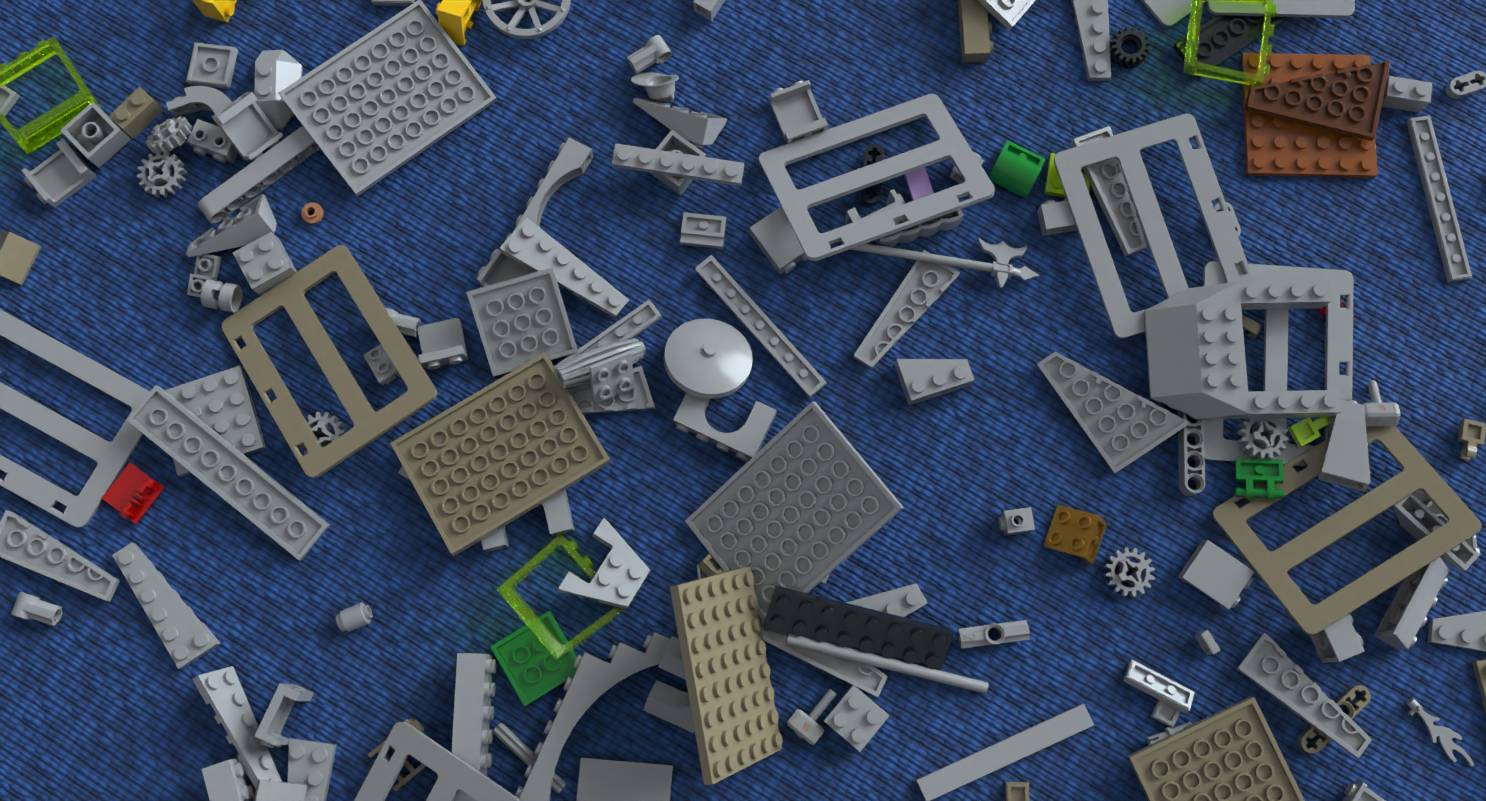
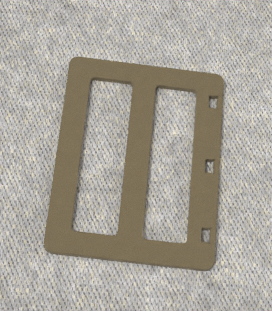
(284, 410)
(1274, 565)

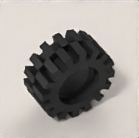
(1134, 38)

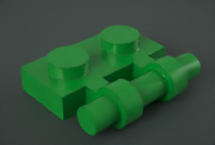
(1259, 471)

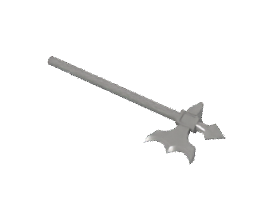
(1000, 252)

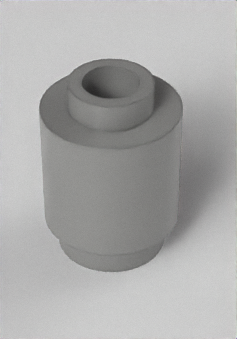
(354, 617)

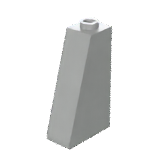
(1347, 449)

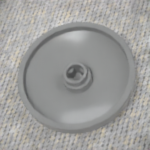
(708, 358)

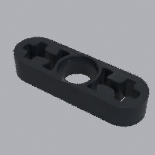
(867, 160)

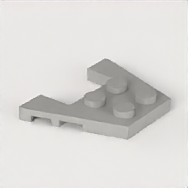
(617, 576)

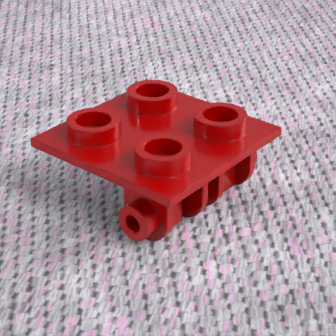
(133, 493)

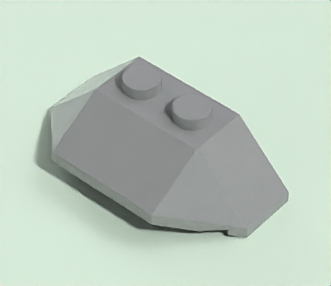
(274, 73)
(1422, 517)

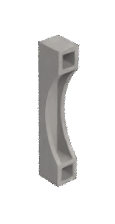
(570, 163)

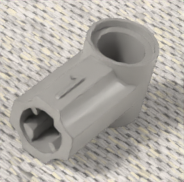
(653, 52)
(406, 324)
(31, 607)

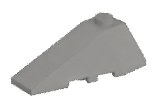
(693, 126)
(249, 225)

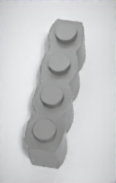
(924, 229)

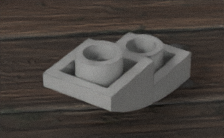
(206, 268)

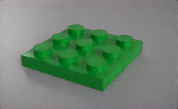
(530, 664)

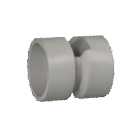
(226, 296)

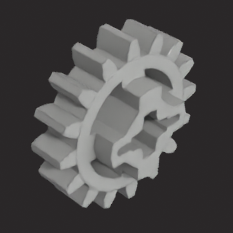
(168, 135)
(170, 179)
(323, 427)
(1263, 445)
(1134, 579)

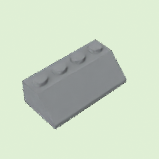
(1411, 605)

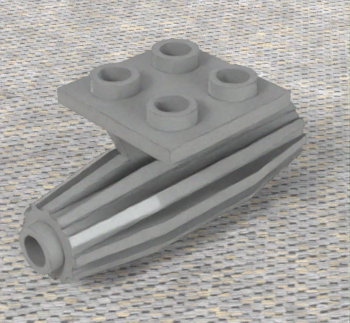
(605, 367)

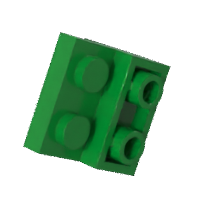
(1016, 169)

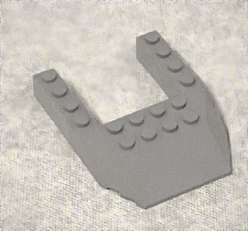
(1200, 351)

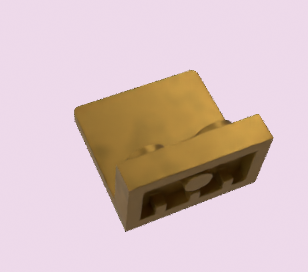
(1075, 533)

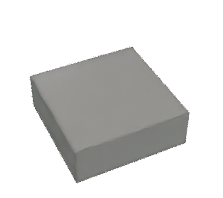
(1207, 642)
(1165, 713)

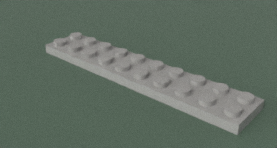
(228, 472)

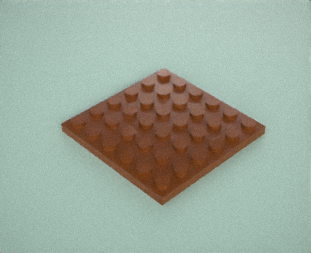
(1297, 149)

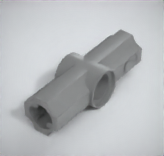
(1007, 631)

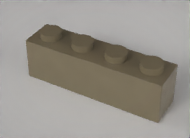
(974, 31)

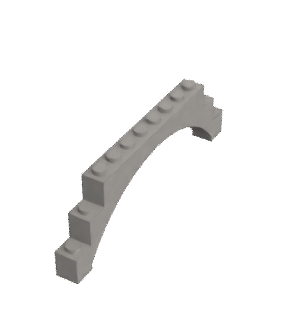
(588, 684)

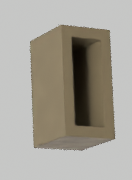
(136, 112)

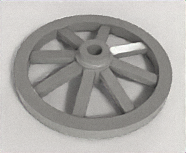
(539, 30)

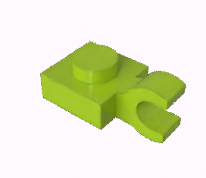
(1307, 430)

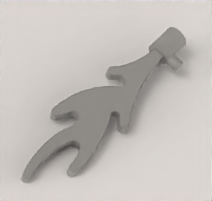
(1443, 733)

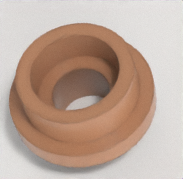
(316, 217)

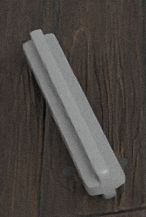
(524, 752)

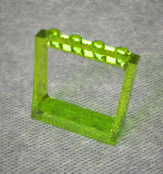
(1193, 67)
(50, 123)
(509, 593)

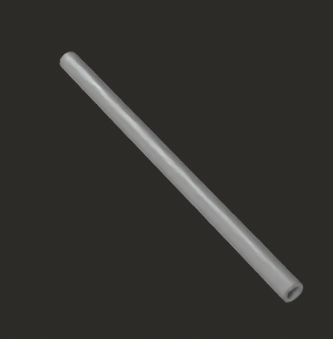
(888, 663)

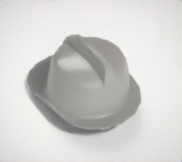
(657, 85)

